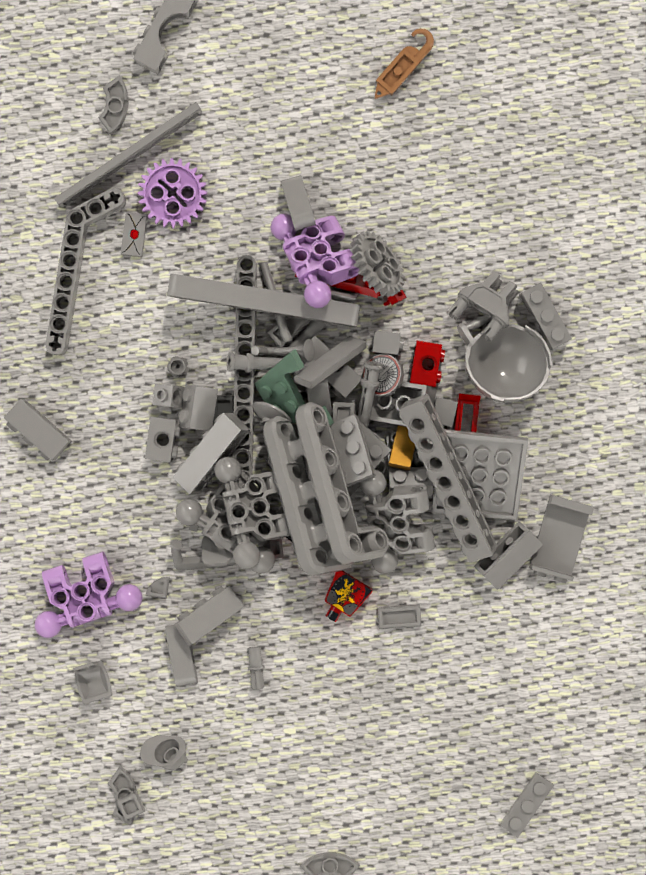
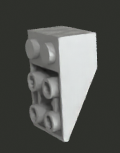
(402, 477)

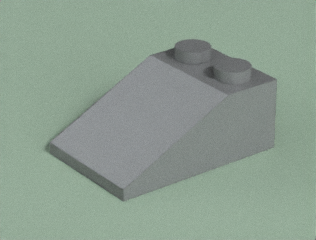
(387, 408)

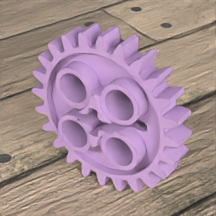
(159, 206)

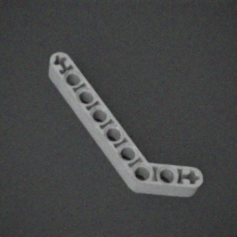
(74, 271)

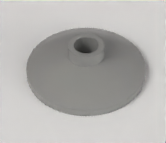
(267, 411)

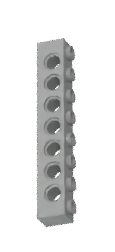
(423, 409)

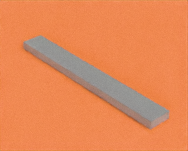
(128, 155)

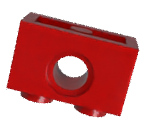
(418, 373)

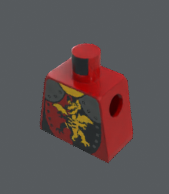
(345, 595)

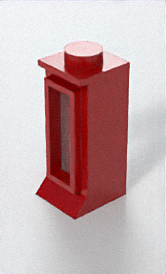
(467, 412)

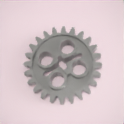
(386, 275)

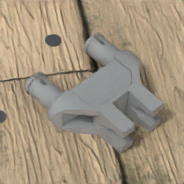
(488, 302)

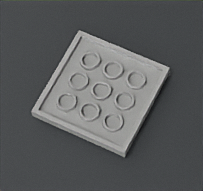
(493, 470)

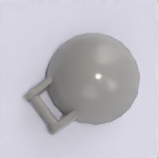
(509, 366)

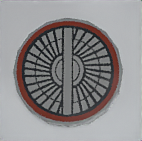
(390, 376)

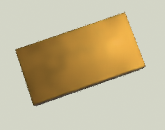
(402, 450)

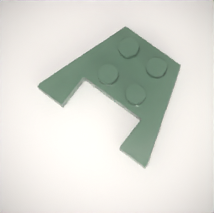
(279, 388)

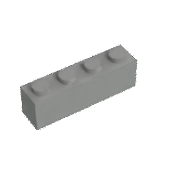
(215, 444)

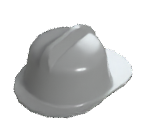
(164, 752)

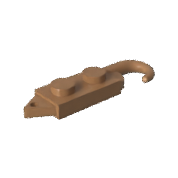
(403, 65)

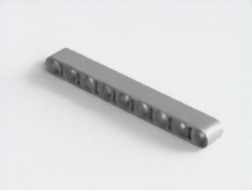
(260, 300)

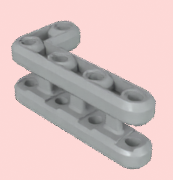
(337, 540)

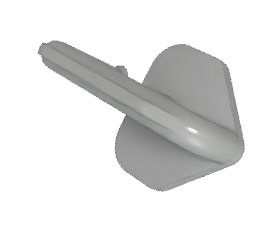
(210, 558)

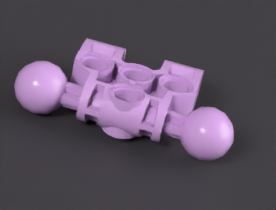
(314, 267)
(57, 580)

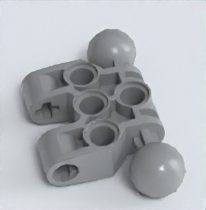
(414, 500)
(190, 513)
(246, 553)

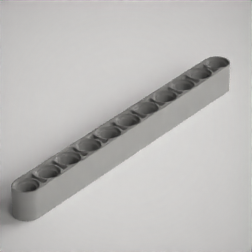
(248, 382)

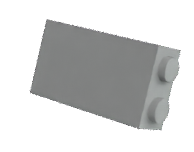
(561, 538)

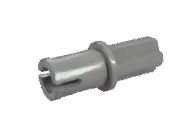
(256, 668)

